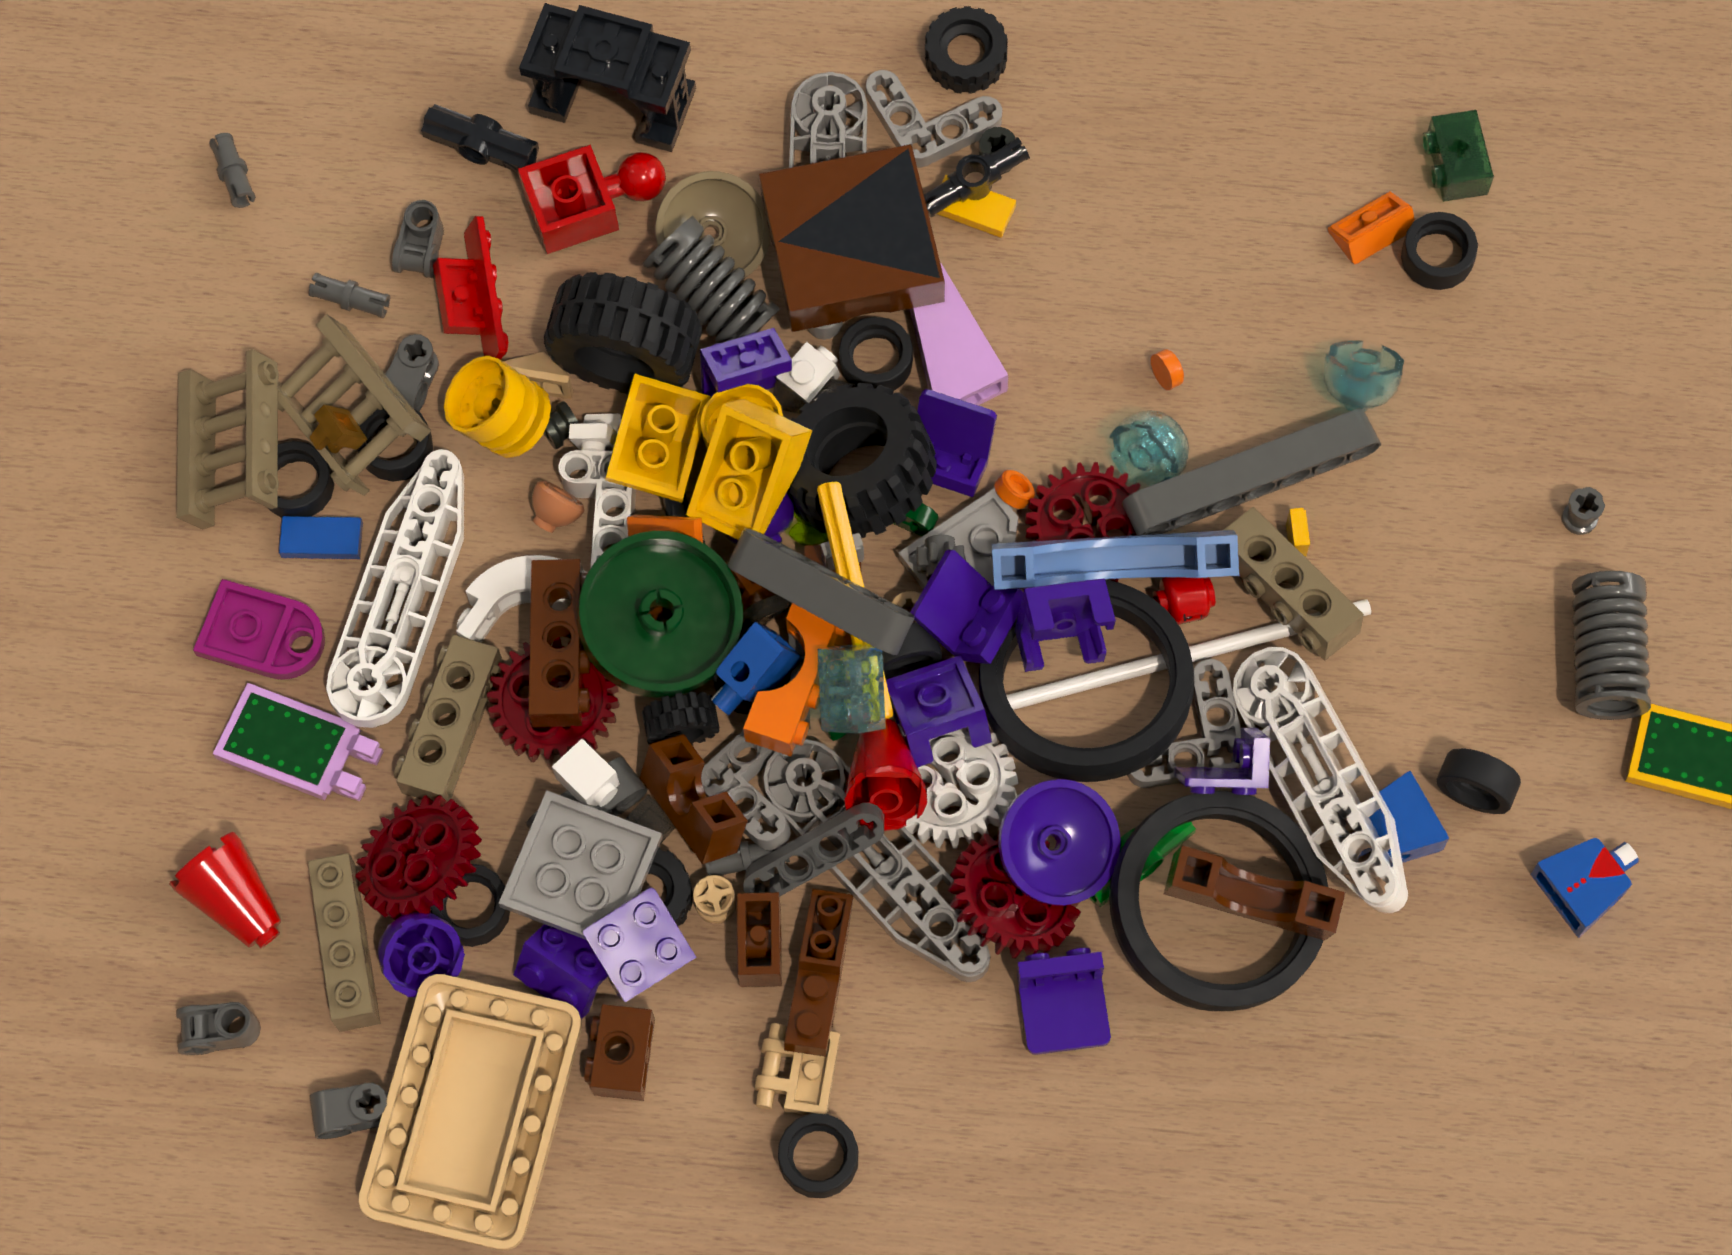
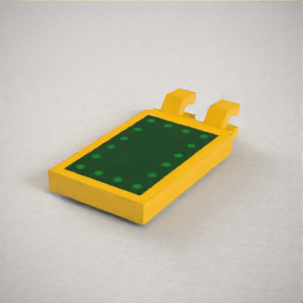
(1683, 756)

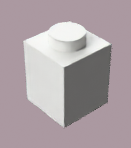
(586, 775)

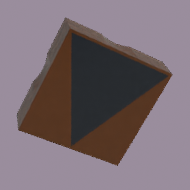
(852, 237)

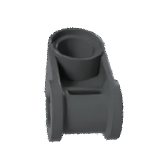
(418, 247)
(416, 376)
(207, 1028)
(343, 1111)

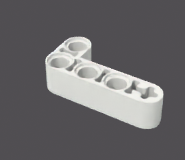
(606, 494)

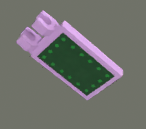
(294, 744)

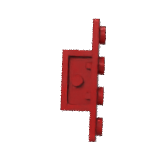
(469, 292)

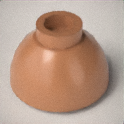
(554, 506)

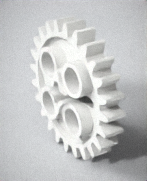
(972, 763)

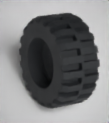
(620, 328)
(885, 488)

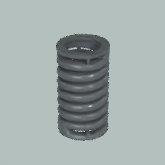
(705, 288)
(1611, 646)

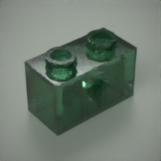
(1458, 155)

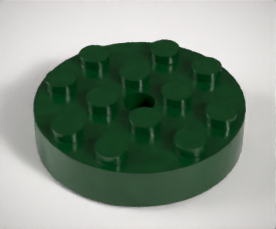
(669, 573)

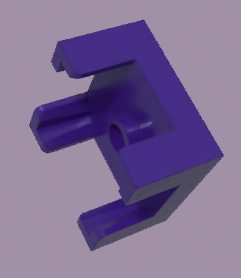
(1063, 613)
(937, 703)

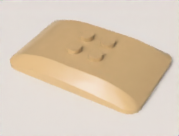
(471, 1112)

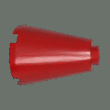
(886, 777)
(230, 892)

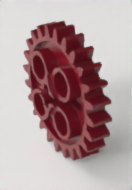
(1085, 485)
(514, 711)
(418, 857)
(1007, 926)

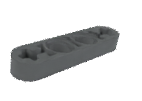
(809, 847)

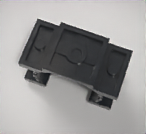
(615, 54)

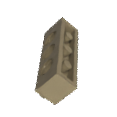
(1339, 617)
(457, 660)
(343, 943)

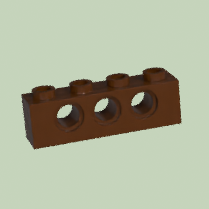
(547, 704)

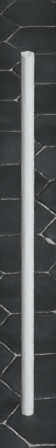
(1155, 663)

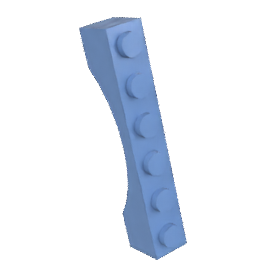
(1115, 558)

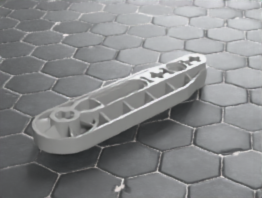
(814, 122)
(891, 878)

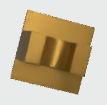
(336, 430)

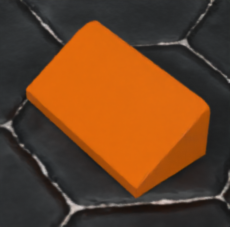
(1372, 227)

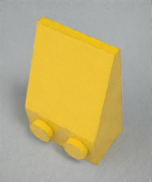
(657, 438)
(747, 468)

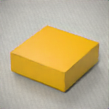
(1298, 530)

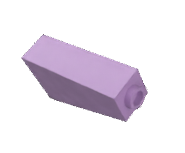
(955, 351)

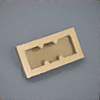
(545, 372)

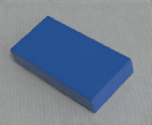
(321, 537)

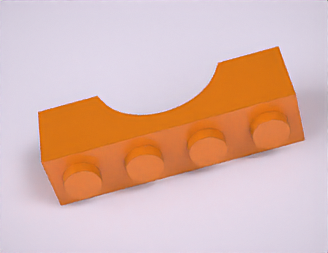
(780, 714)

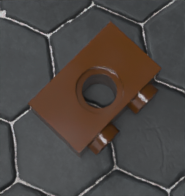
(759, 939)
(628, 1076)

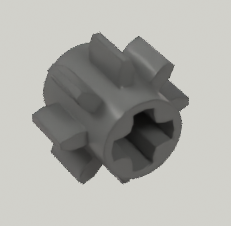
(934, 549)

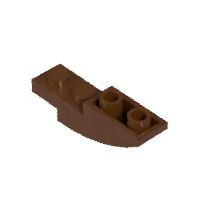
(819, 973)

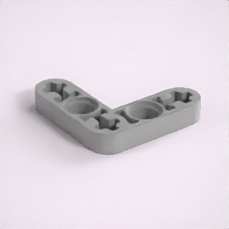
(920, 131)
(1212, 736)
(738, 787)

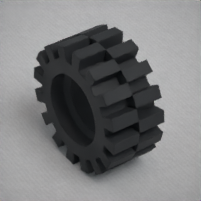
(679, 715)

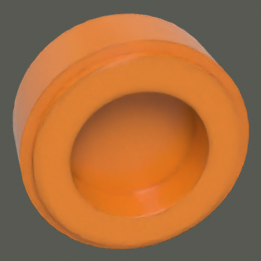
(1167, 369)
(1014, 489)

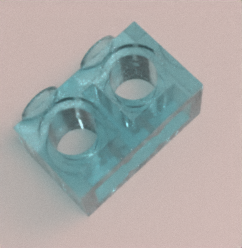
(851, 689)

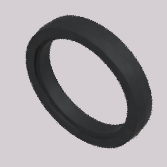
(1115, 759)
(1130, 928)

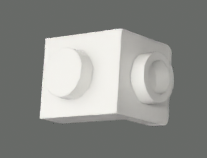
(810, 372)
(596, 432)

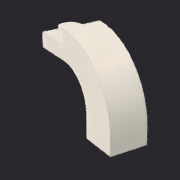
(498, 591)

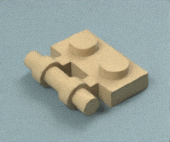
(809, 1079)

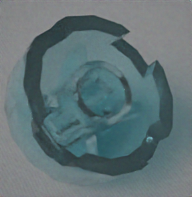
(1362, 376)
(1149, 447)

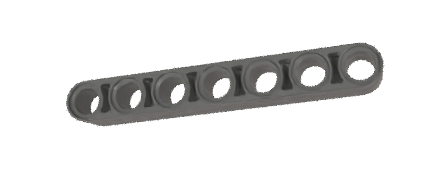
(1251, 474)

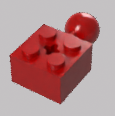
(575, 201)

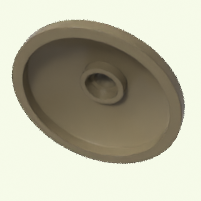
(720, 203)

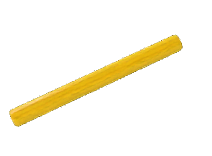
(844, 550)

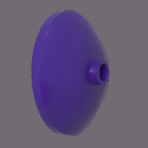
(1084, 837)

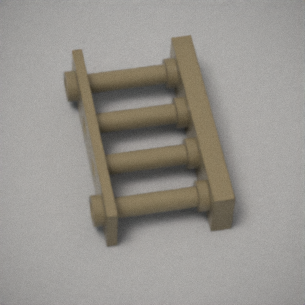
(381, 395)
(197, 434)

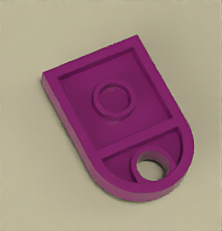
(257, 632)

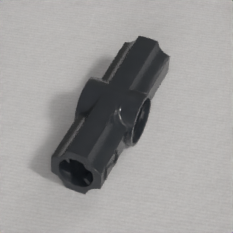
(479, 138)

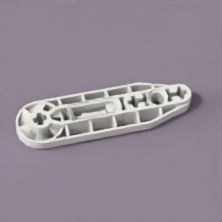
(408, 568)
(1334, 795)

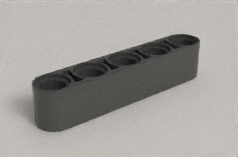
(821, 591)

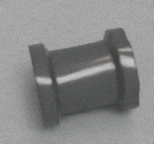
(1587, 499)

